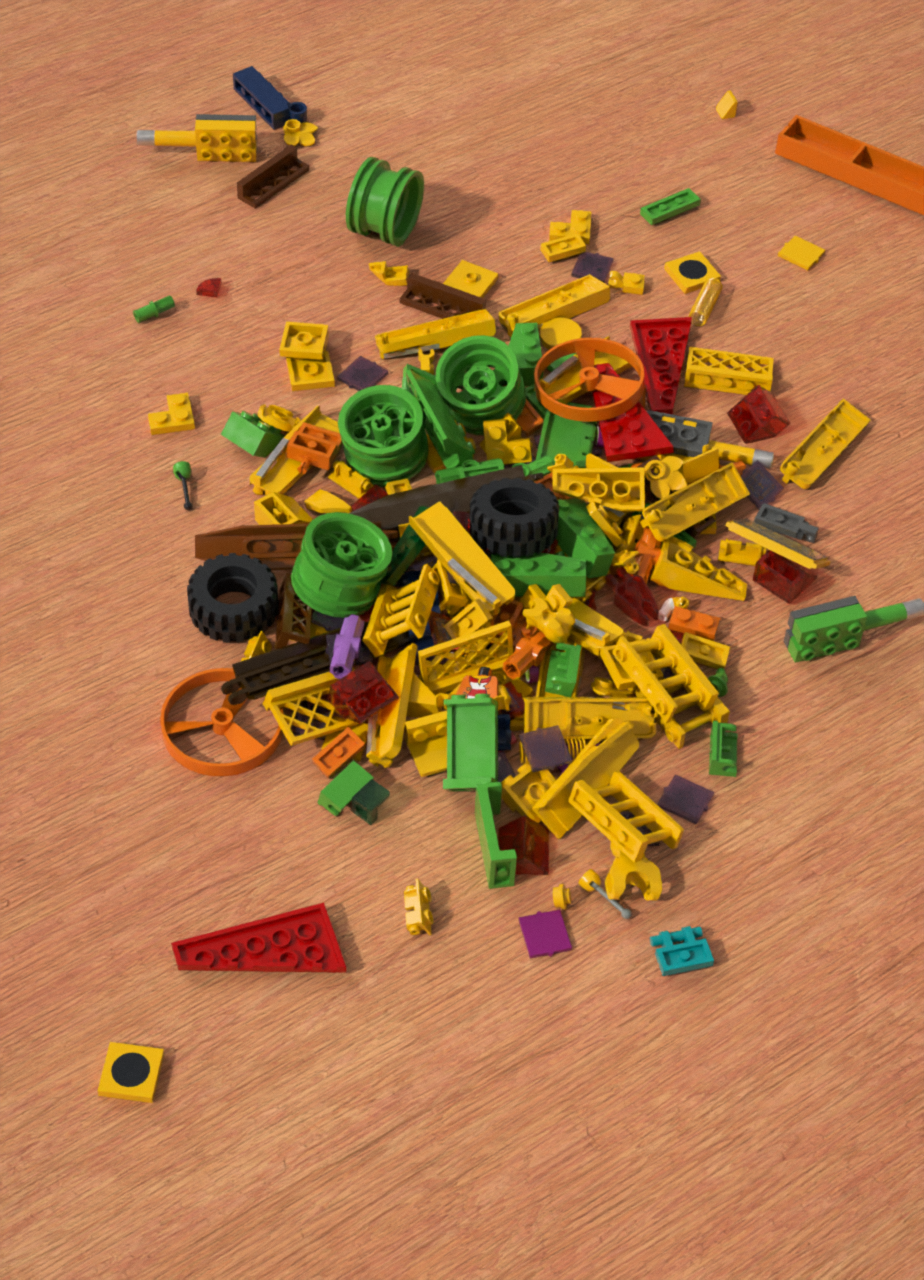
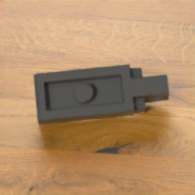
(786, 523)

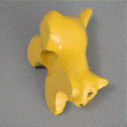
(554, 625)

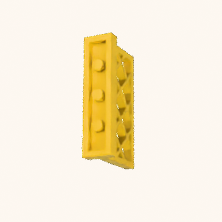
(721, 378)
(450, 675)
(299, 691)

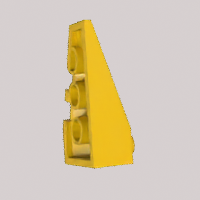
(610, 487)
(688, 572)

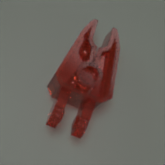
(633, 597)

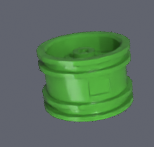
(383, 434)
(341, 564)

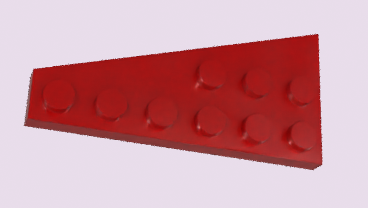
(662, 351)
(631, 433)
(280, 943)

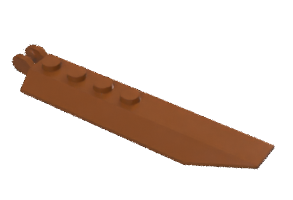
(272, 544)

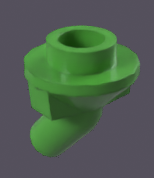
(720, 681)

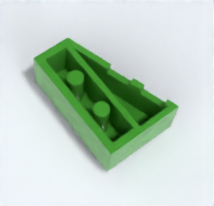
(527, 349)

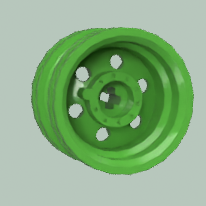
(384, 201)
(466, 368)

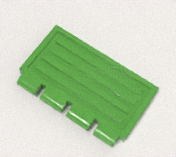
(566, 437)

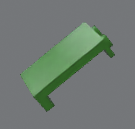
(471, 742)
(499, 865)

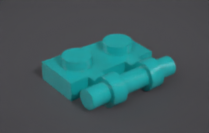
(681, 957)

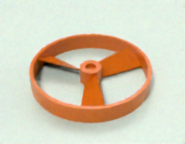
(590, 379)
(248, 749)

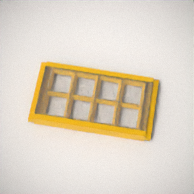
(778, 543)

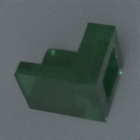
(368, 799)

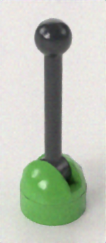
(182, 471)

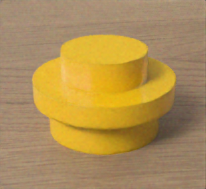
(561, 896)

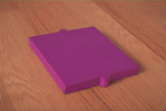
(545, 934)

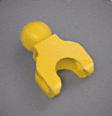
(624, 871)

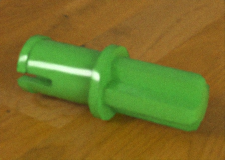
(153, 308)

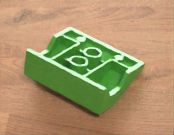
(440, 423)

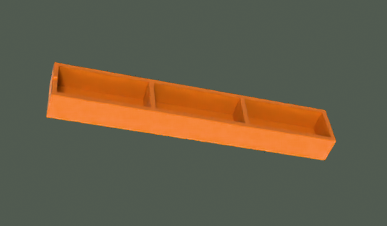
(853, 162)

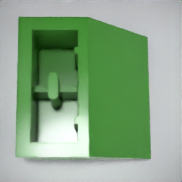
(252, 433)

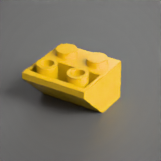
(279, 510)

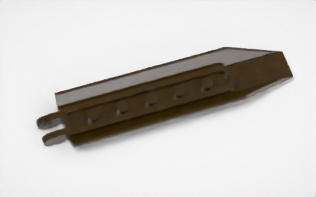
(454, 495)
(287, 666)

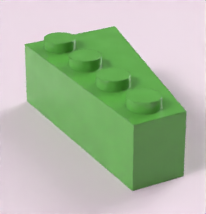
(583, 538)
(544, 571)

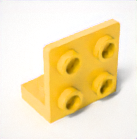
(428, 743)

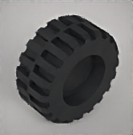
(514, 517)
(227, 575)

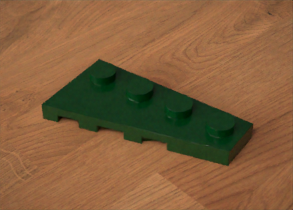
(404, 553)

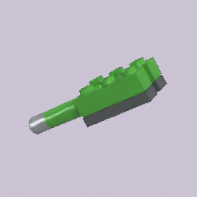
(840, 625)

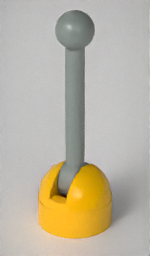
(591, 881)

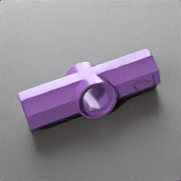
(347, 646)

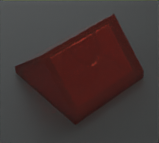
(530, 845)

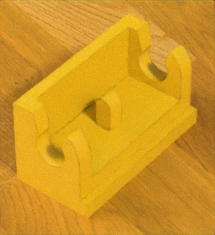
(700, 465)
(454, 595)

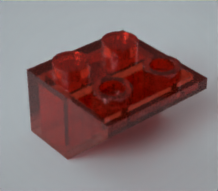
(758, 416)
(782, 576)
(361, 694)

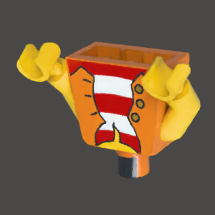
(481, 684)

